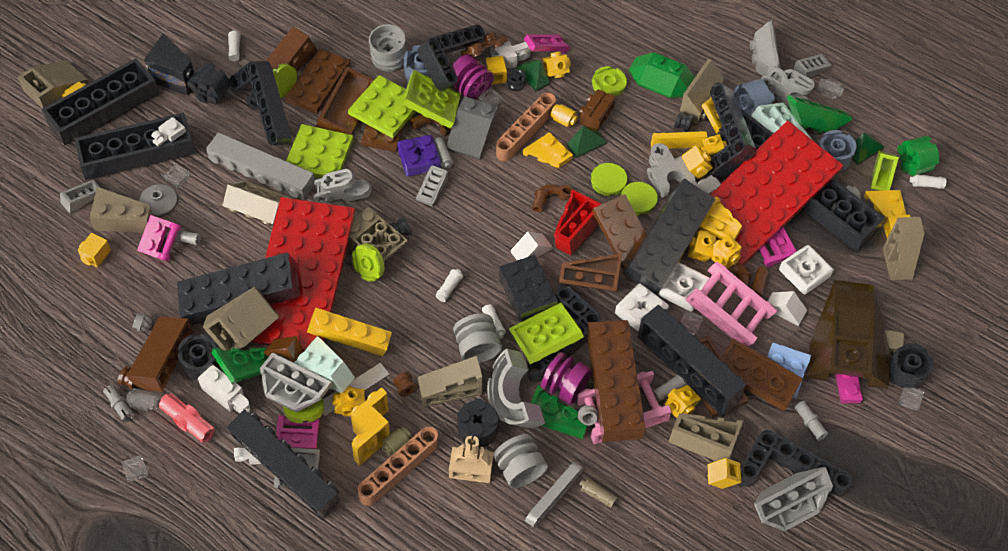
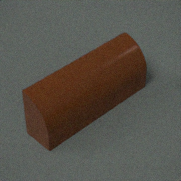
(159, 354)

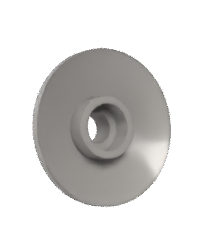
(162, 204)

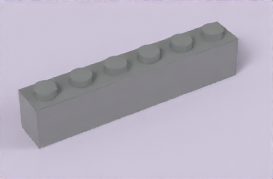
(260, 166)

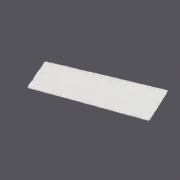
(362, 382)

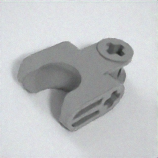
(787, 83)
(666, 168)
(341, 186)

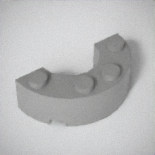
(504, 391)

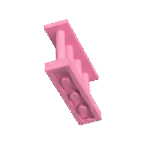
(719, 317)
(656, 416)

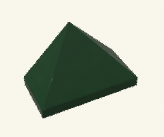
(534, 74)
(585, 141)
(866, 147)

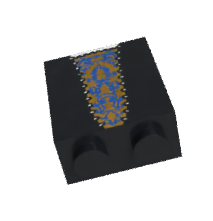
(169, 66)

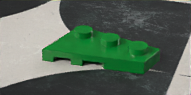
(240, 364)
(557, 415)

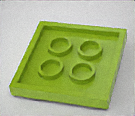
(428, 100)
(382, 107)
(319, 150)
(546, 333)

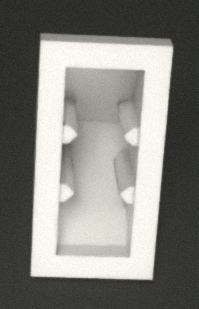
(530, 245)
(788, 306)

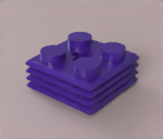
(411, 149)

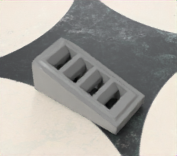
(800, 65)
(436, 175)
(69, 200)

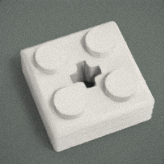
(806, 269)
(674, 286)
(638, 298)

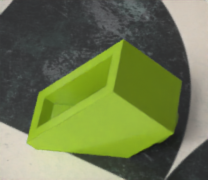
(884, 171)

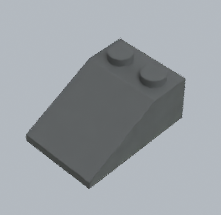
(472, 128)

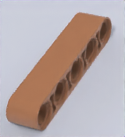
(525, 127)
(394, 474)

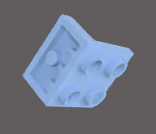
(790, 359)

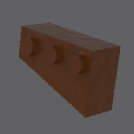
(293, 50)
(593, 273)

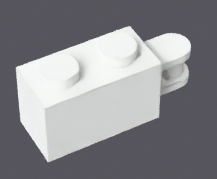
(220, 388)

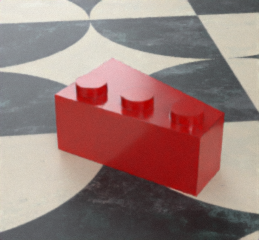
(576, 222)

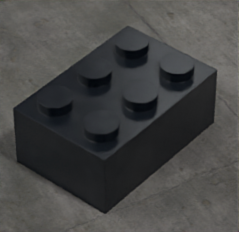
(527, 287)

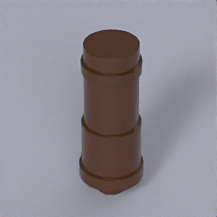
(759, 280)

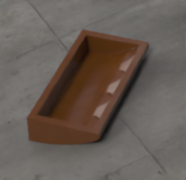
(347, 91)

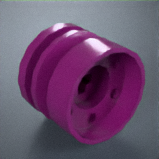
(472, 77)
(564, 377)

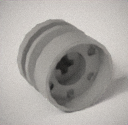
(387, 47)
(477, 337)
(520, 461)

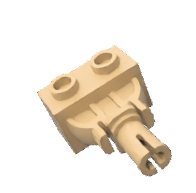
(471, 462)

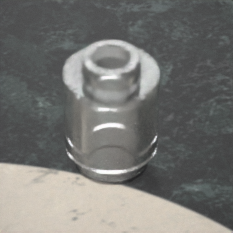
(830, 88)
(142, 399)

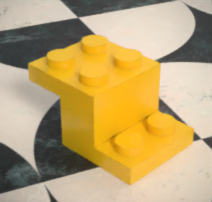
(370, 425)

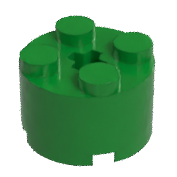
(918, 155)

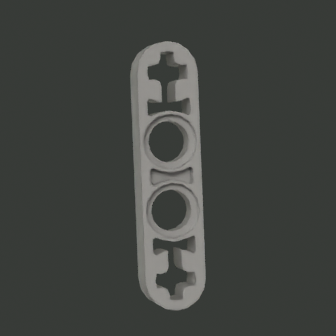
(554, 494)

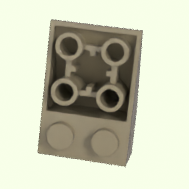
(49, 81)
(372, 229)
(240, 320)

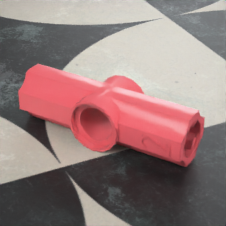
(186, 417)

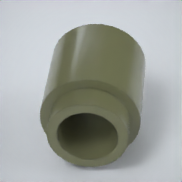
(396, 440)

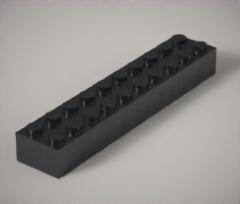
(833, 205)

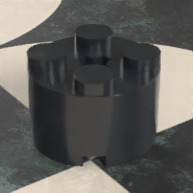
(209, 84)
(196, 355)
(910, 366)
(478, 420)

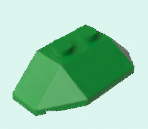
(661, 75)
(816, 115)

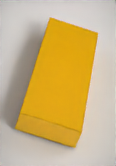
(679, 139)

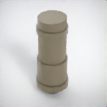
(596, 491)

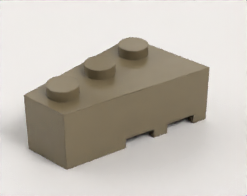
(118, 213)
(903, 247)
(451, 383)
(705, 436)

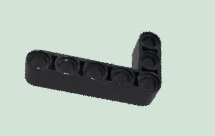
(434, 53)
(260, 78)
(740, 141)
(581, 318)
(791, 461)

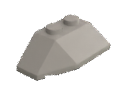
(765, 49)
(292, 384)
(794, 499)

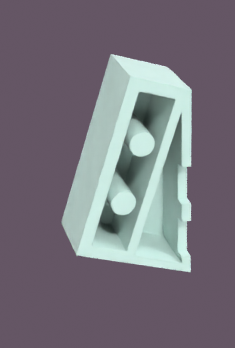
(774, 116)
(325, 363)

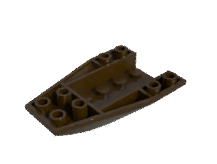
(850, 336)

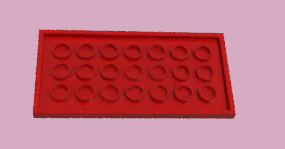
(774, 186)
(318, 243)

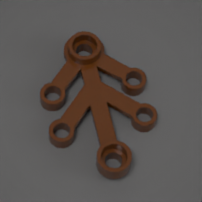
(489, 40)

